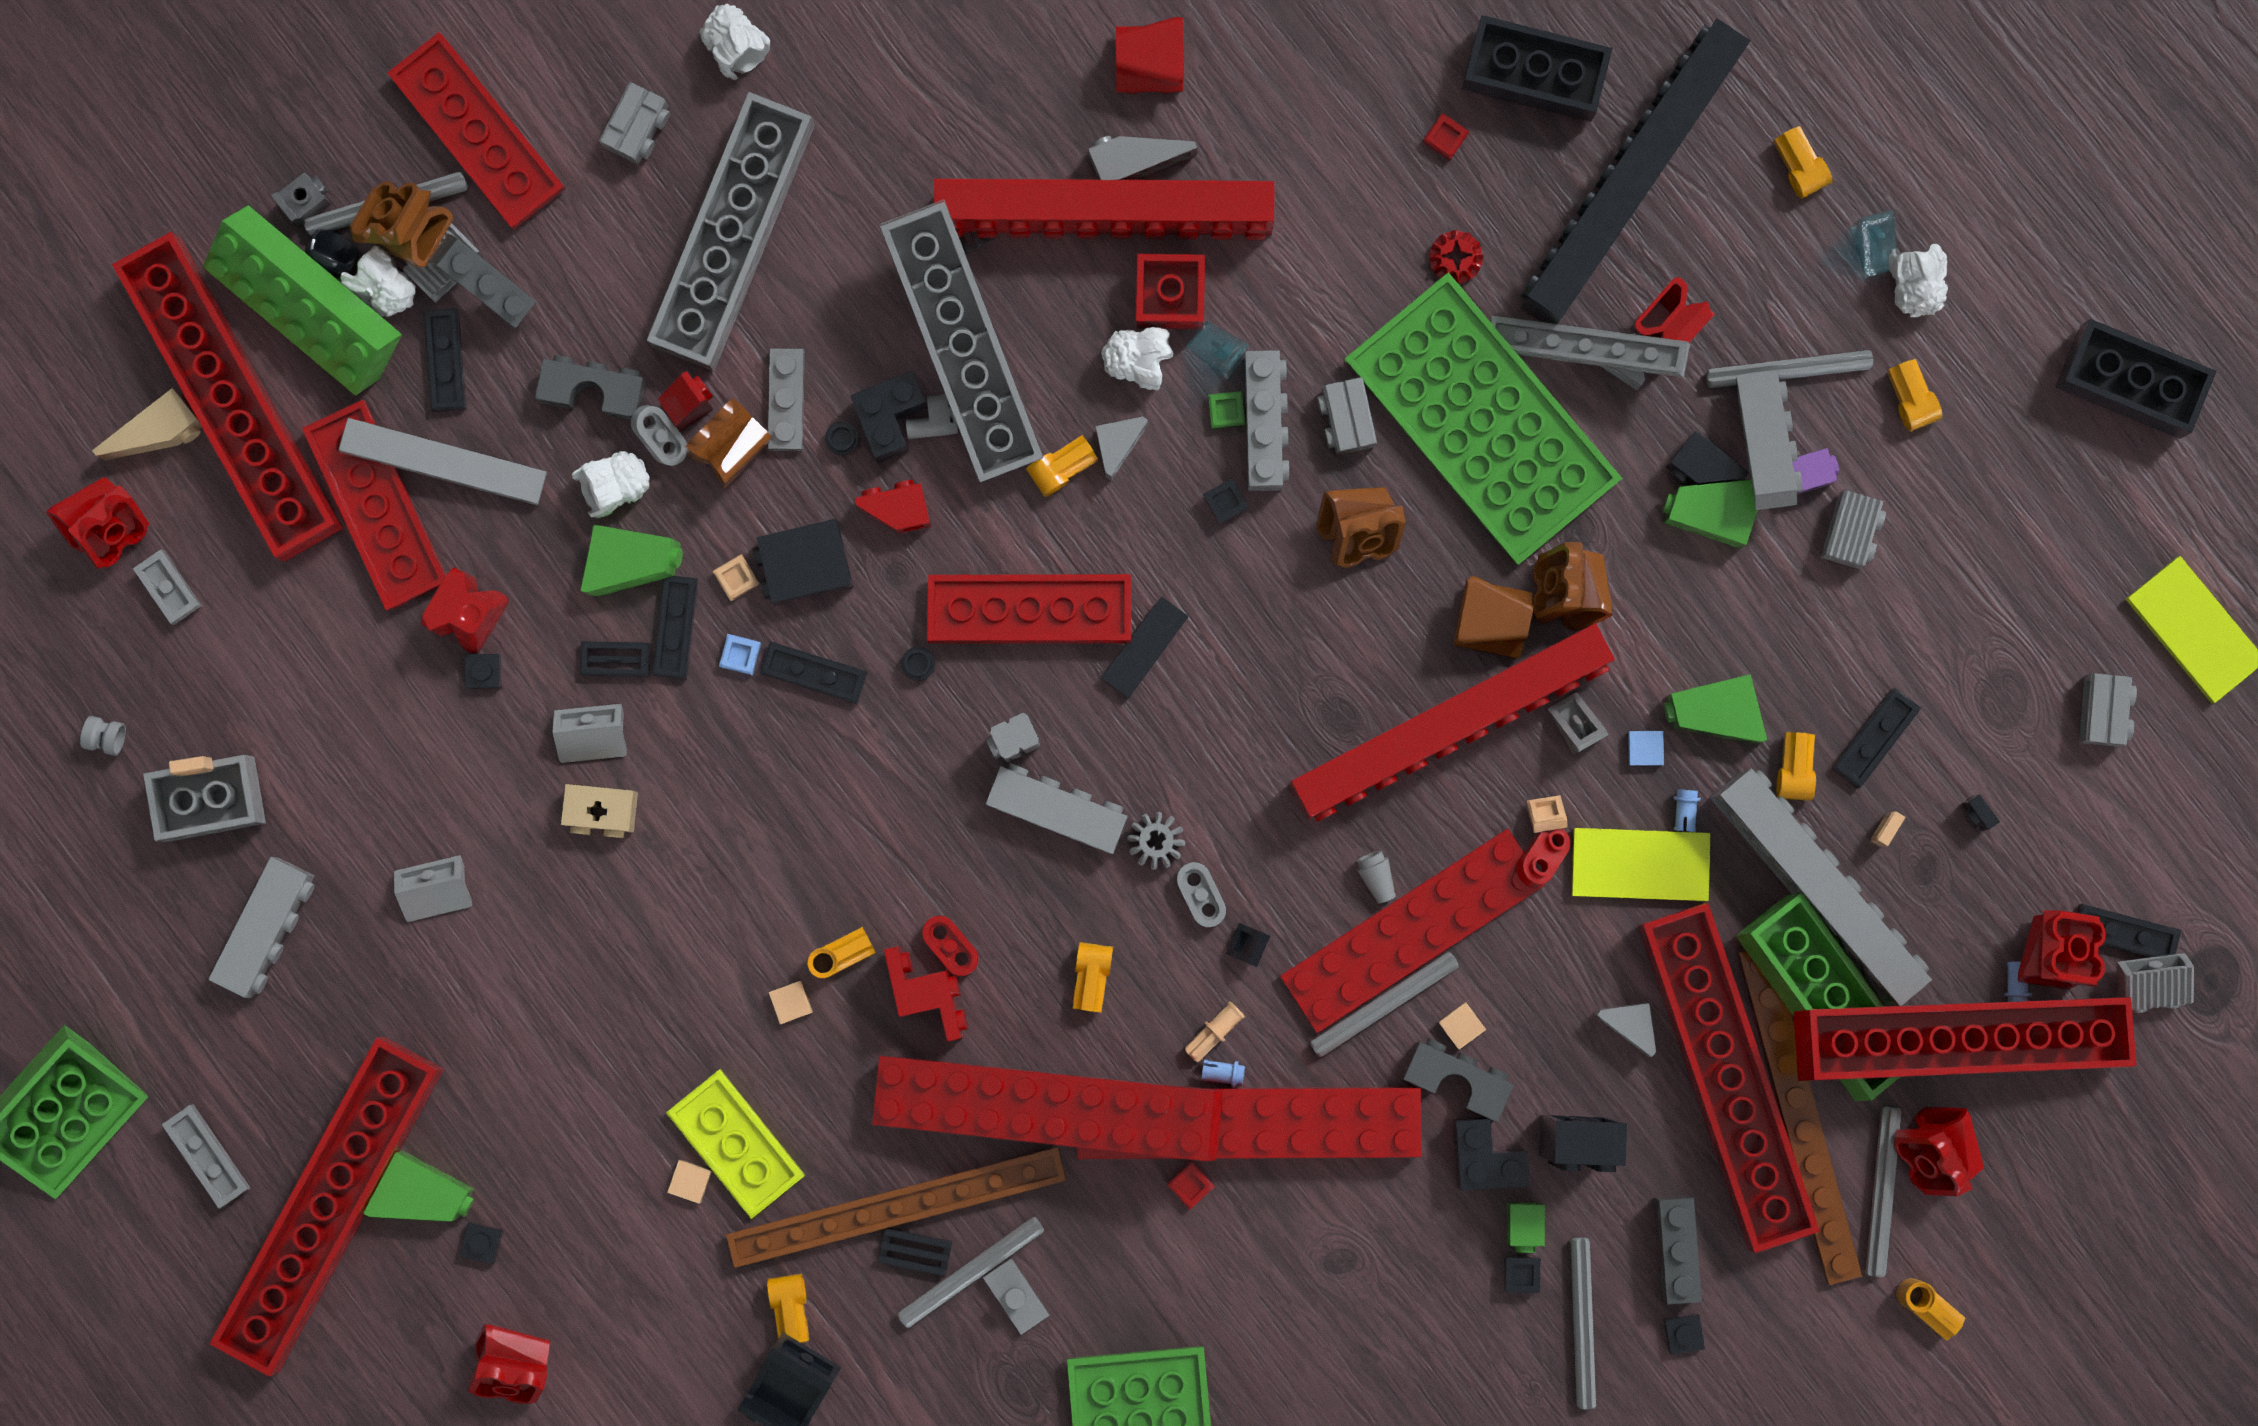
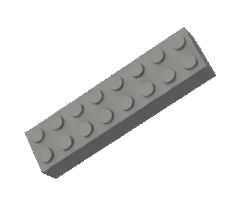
(731, 231)
(961, 340)
(1807, 869)

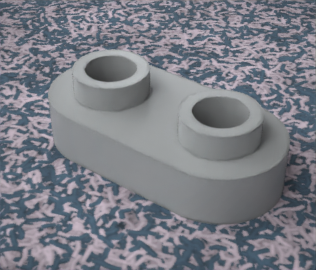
(657, 434)
(1201, 894)

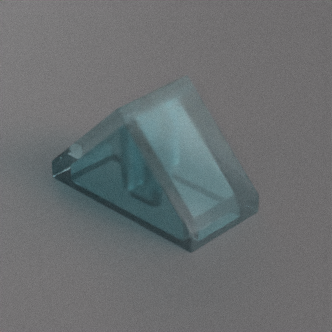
(1874, 241)
(1218, 349)

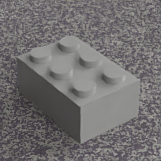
(205, 801)

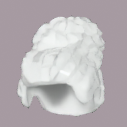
(734, 41)
(1919, 280)
(380, 283)
(1137, 356)
(612, 482)

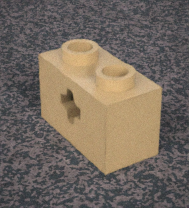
(579, 804)

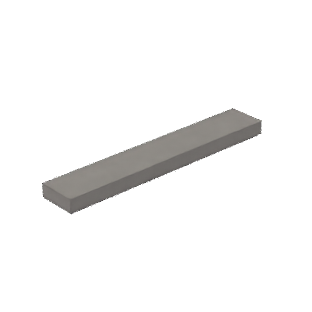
(1594, 346)
(442, 461)

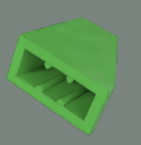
(1714, 511)
(627, 559)
(1718, 710)
(418, 1192)

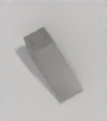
(1136, 157)

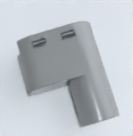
(938, 421)

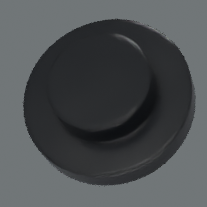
(842, 438)
(918, 663)

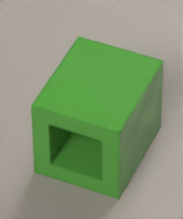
(1525, 1226)

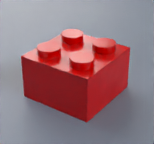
(1170, 291)

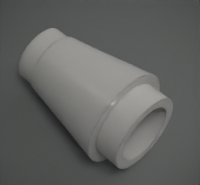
(1377, 876)

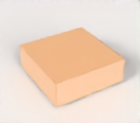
(736, 577)
(191, 766)
(1547, 814)
(1887, 828)
(790, 1002)
(1462, 1025)
(689, 1181)

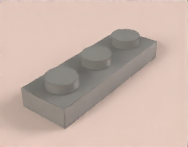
(786, 399)
(206, 1156)

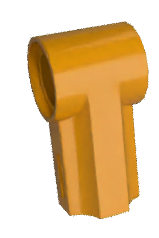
(1806, 170)
(1917, 404)
(1056, 469)
(1796, 777)
(844, 952)
(1092, 968)
(788, 1299)
(1931, 1308)

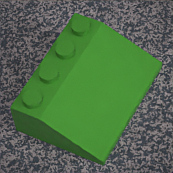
(63, 1111)

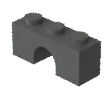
(482, 280)
(563, 380)
(1486, 1089)
(1679, 1249)

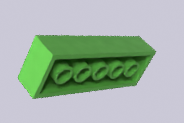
(301, 300)
(1809, 970)

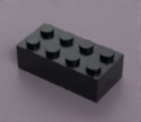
(1537, 68)
(2135, 379)
(1584, 1141)

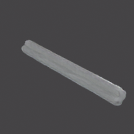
(344, 216)
(1794, 367)
(1384, 1004)
(1883, 1193)
(970, 1272)
(1583, 1323)

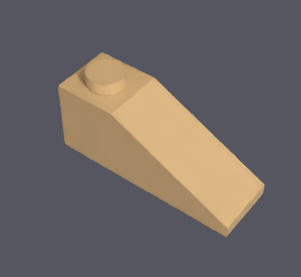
(158, 426)

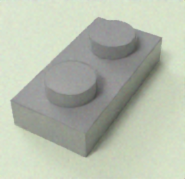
(167, 587)

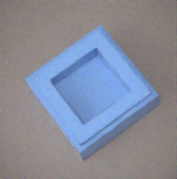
(740, 654)
(1645, 748)

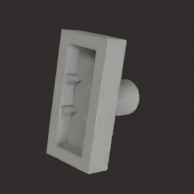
(1016, 1296)

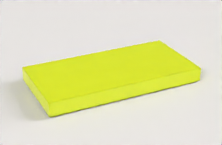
(2195, 629)
(1640, 864)
(735, 1143)

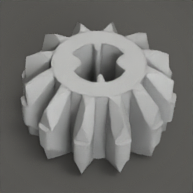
(1166, 844)

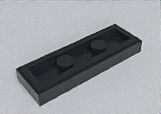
(445, 360)
(675, 627)
(1145, 647)
(814, 672)
(1876, 738)
(2135, 934)

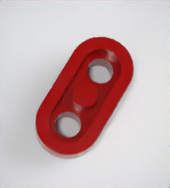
(1546, 854)
(950, 946)

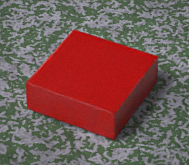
(1446, 137)
(1190, 1185)

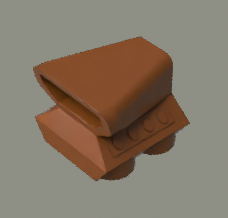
(401, 222)
(728, 442)
(1361, 524)
(1571, 586)
(1493, 618)

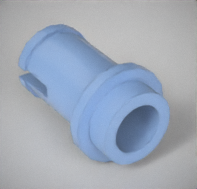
(1686, 807)
(2016, 990)
(1223, 1073)

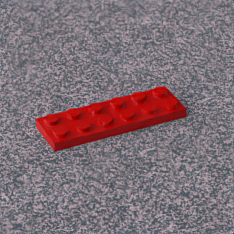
(476, 130)
(376, 513)
(1029, 608)

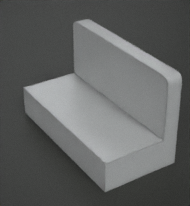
(589, 733)
(432, 888)

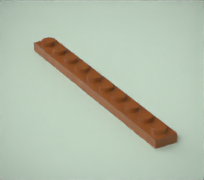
(1802, 1125)
(896, 1207)

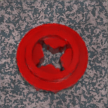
(1467, 245)

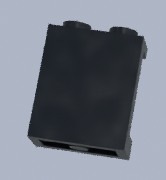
(803, 562)
(789, 1385)

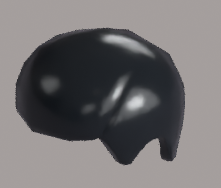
(332, 252)

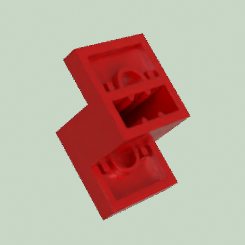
(925, 992)

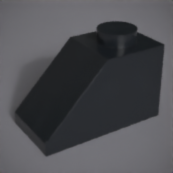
(1703, 463)

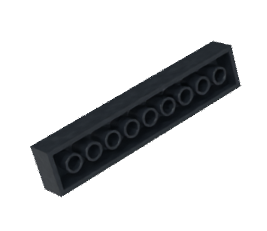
(1638, 167)

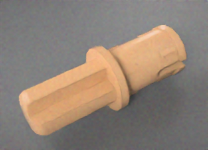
(1214, 1032)

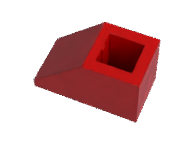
(686, 400)
(898, 509)

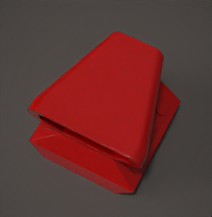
(1150, 57)
(1670, 317)
(99, 521)
(464, 611)
(2063, 950)
(1941, 1151)
(509, 1365)

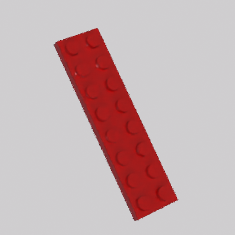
(1409, 932)

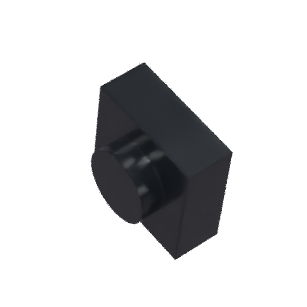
(1225, 501)
(483, 671)
(1979, 813)
(1247, 944)
(481, 1242)
(1522, 1274)
(1684, 1334)

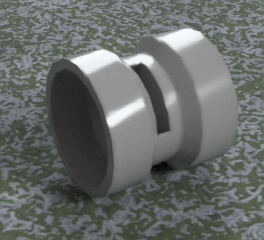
(103, 736)

